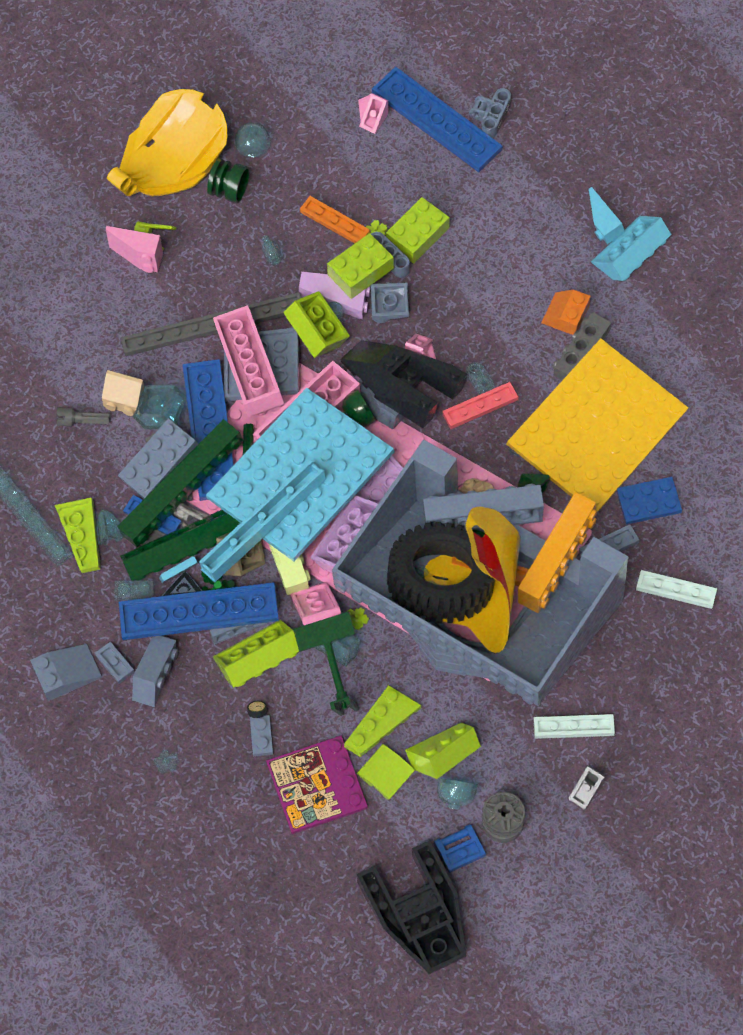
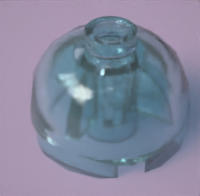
(252, 140)
(456, 792)

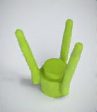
(147, 228)

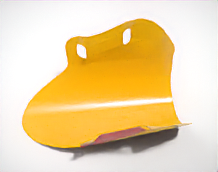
(500, 554)

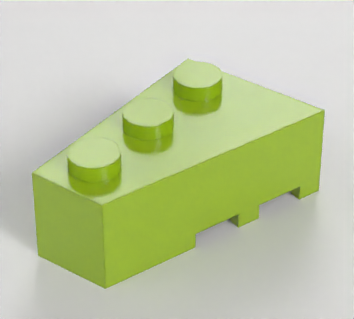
(443, 750)

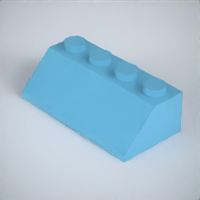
(632, 247)

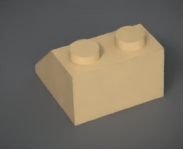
(122, 392)

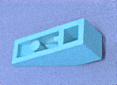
(606, 223)

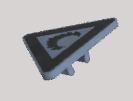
(182, 585)

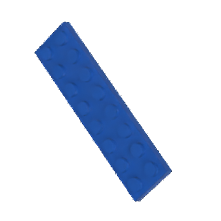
(437, 119)
(206, 410)
(198, 611)

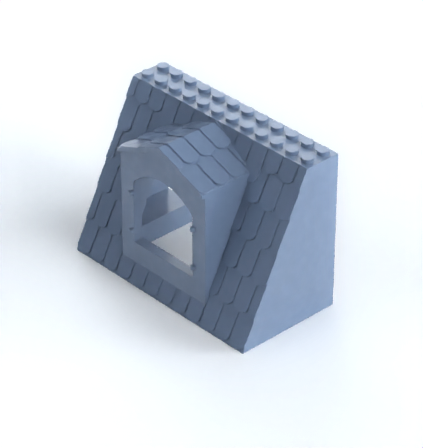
(538, 644)

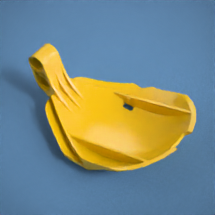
(185, 146)

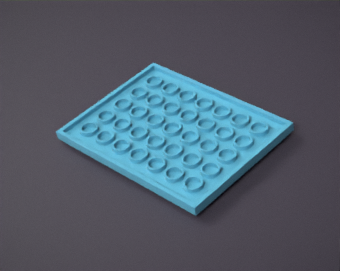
(301, 433)

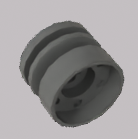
(503, 828)

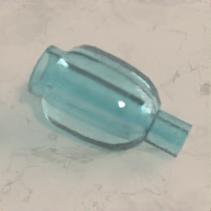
(271, 251)

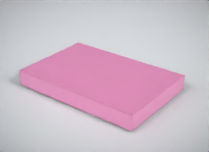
(315, 603)

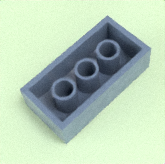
(157, 458)

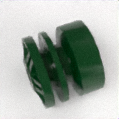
(228, 180)

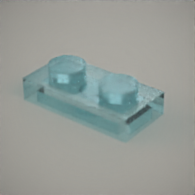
(133, 590)

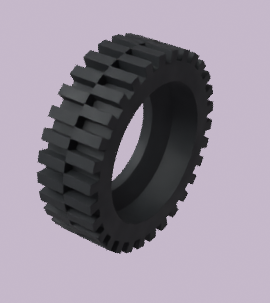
(433, 599)

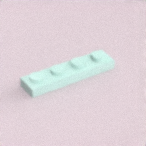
(676, 589)
(574, 726)

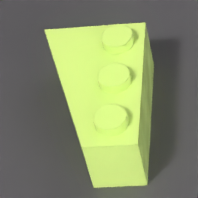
(291, 573)

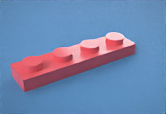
(480, 405)

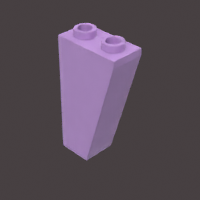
(332, 292)

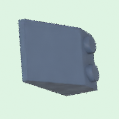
(65, 670)

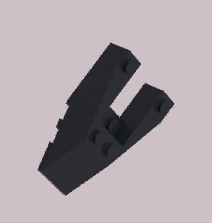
(394, 373)
(425, 920)

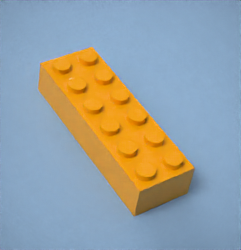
(557, 553)

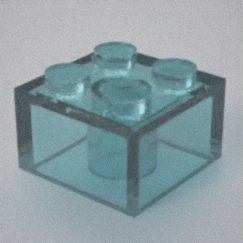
(158, 405)

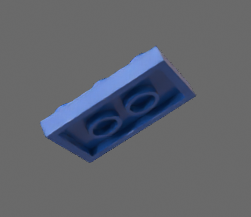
(649, 500)

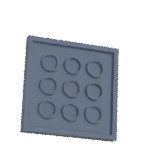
(283, 355)

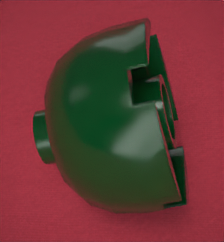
(356, 408)

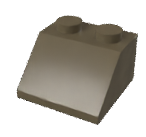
(251, 560)

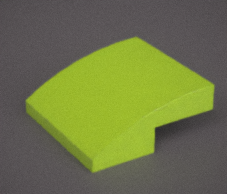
(385, 771)

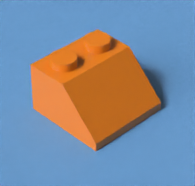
(567, 311)

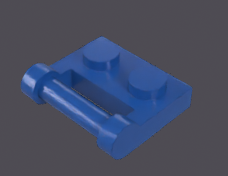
(463, 853)

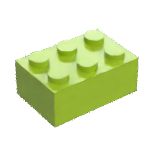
(418, 229)
(360, 266)
(316, 324)

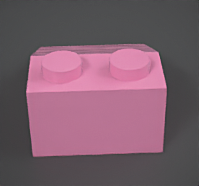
(137, 247)

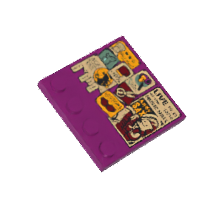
(316, 784)

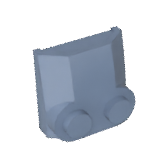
(389, 301)

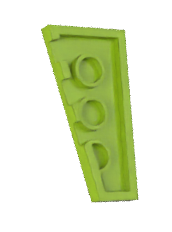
(81, 531)
(381, 720)

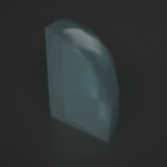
(107, 528)

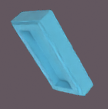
(178, 569)

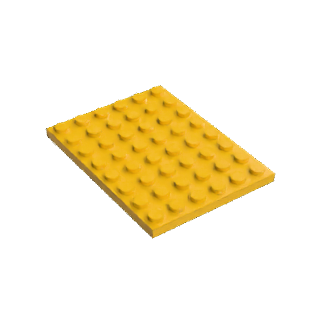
(597, 425)

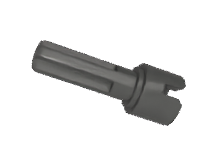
(72, 417)

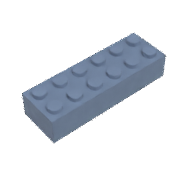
(517, 505)

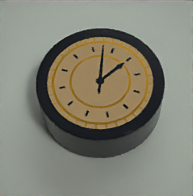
(257, 709)

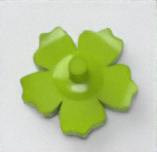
(376, 227)
(358, 618)

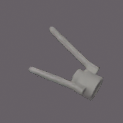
(186, 513)

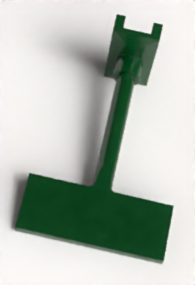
(324, 633)

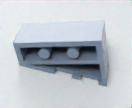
(153, 670)

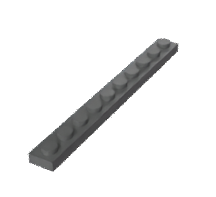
(200, 326)

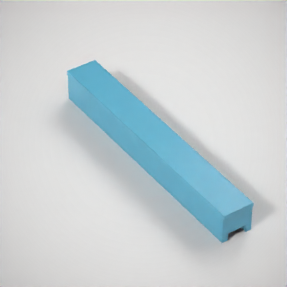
(262, 520)

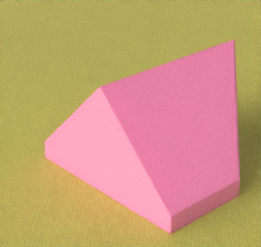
(372, 112)
(421, 345)

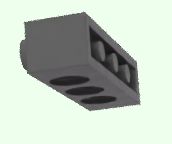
(593, 324)

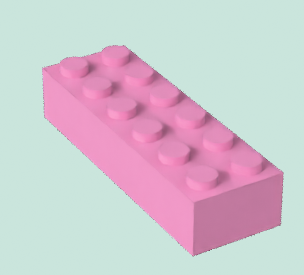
(248, 361)
(330, 384)

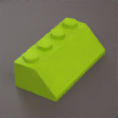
(257, 653)

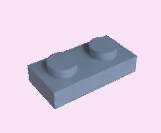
(114, 662)
(261, 736)

